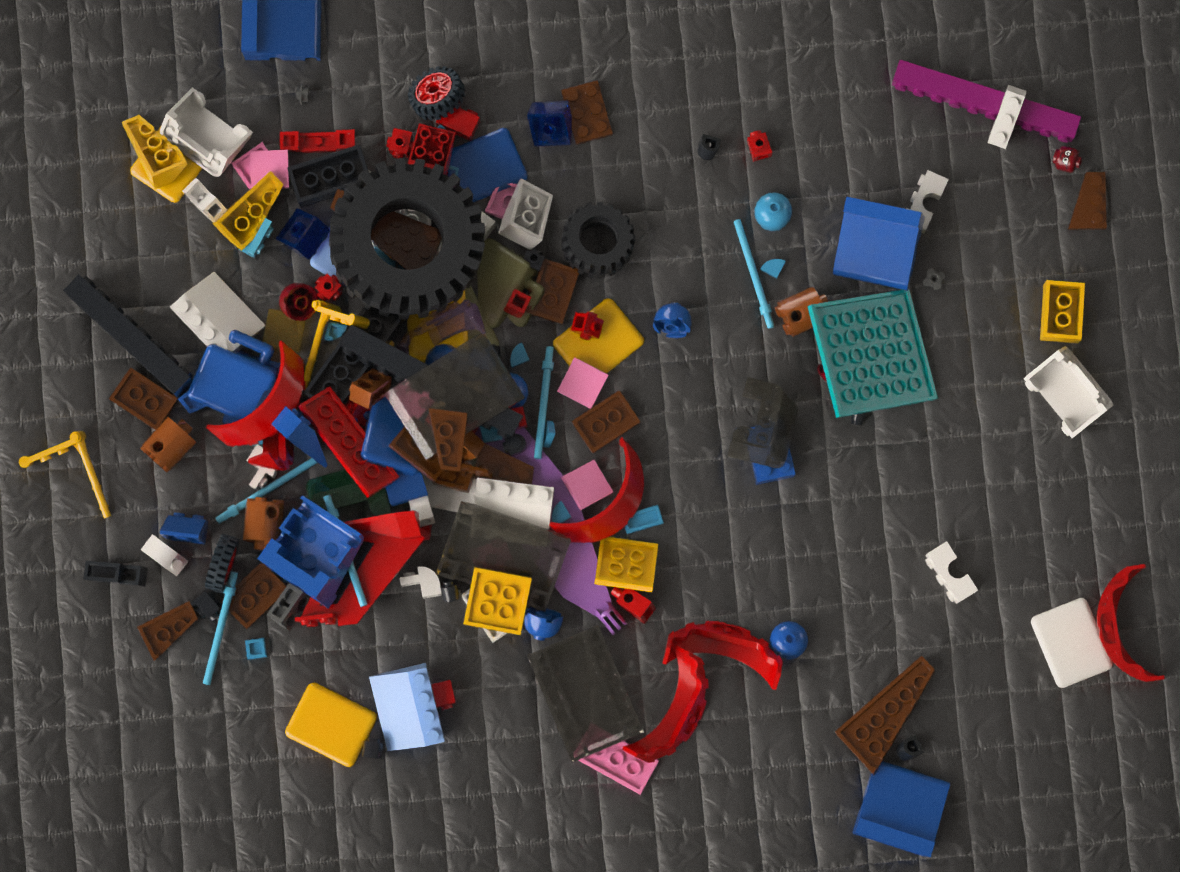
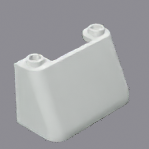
(202, 134)
(1069, 391)

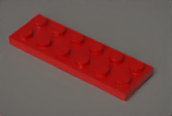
(345, 440)

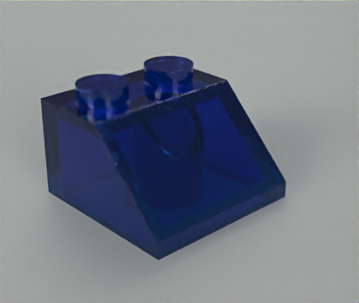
(550, 123)
(303, 233)

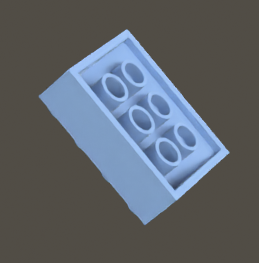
(407, 708)

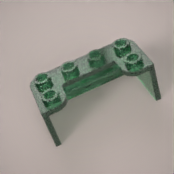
(345, 492)

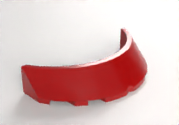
(284, 393)
(276, 455)
(618, 513)
(1108, 625)
(728, 641)
(682, 715)

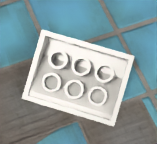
(214, 311)
(516, 500)

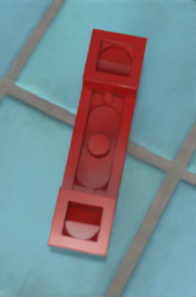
(317, 141)

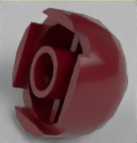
(297, 301)

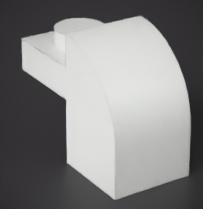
(204, 200)
(260, 479)
(425, 511)
(164, 555)
(426, 578)

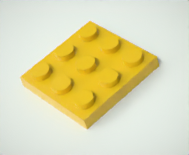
(626, 564)
(497, 600)

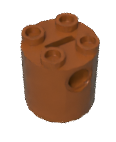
(799, 303)
(169, 443)
(262, 521)

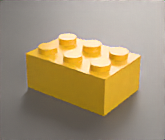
(1062, 311)

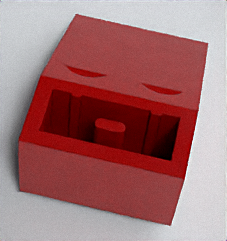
(433, 146)

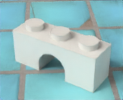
(1007, 116)
(930, 186)
(957, 588)

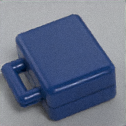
(488, 164)
(234, 380)
(380, 430)

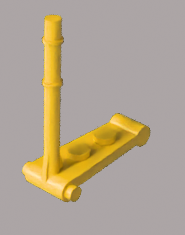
(334, 312)
(77, 440)

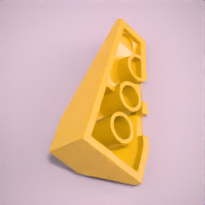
(157, 155)
(247, 214)

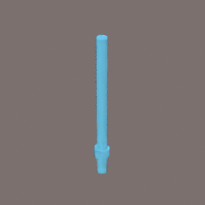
(765, 308)
(547, 366)
(233, 510)
(352, 570)
(229, 591)

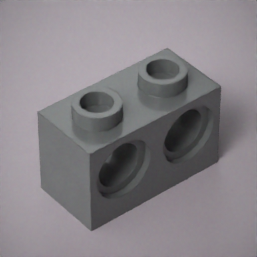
(288, 606)

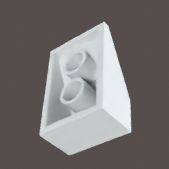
(526, 215)

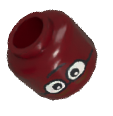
(1067, 159)

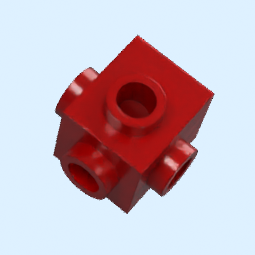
(400, 137)
(331, 294)
(591, 325)

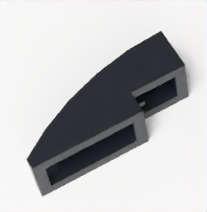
(115, 573)

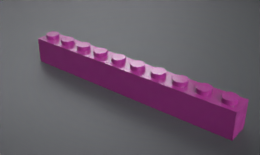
(983, 100)

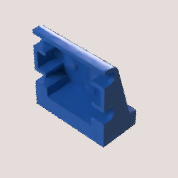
(281, 29)
(878, 243)
(313, 551)
(902, 809)

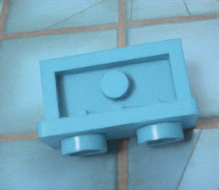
(256, 245)

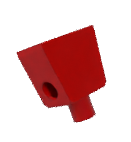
(639, 607)

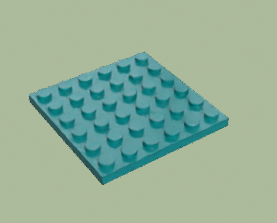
(872, 352)

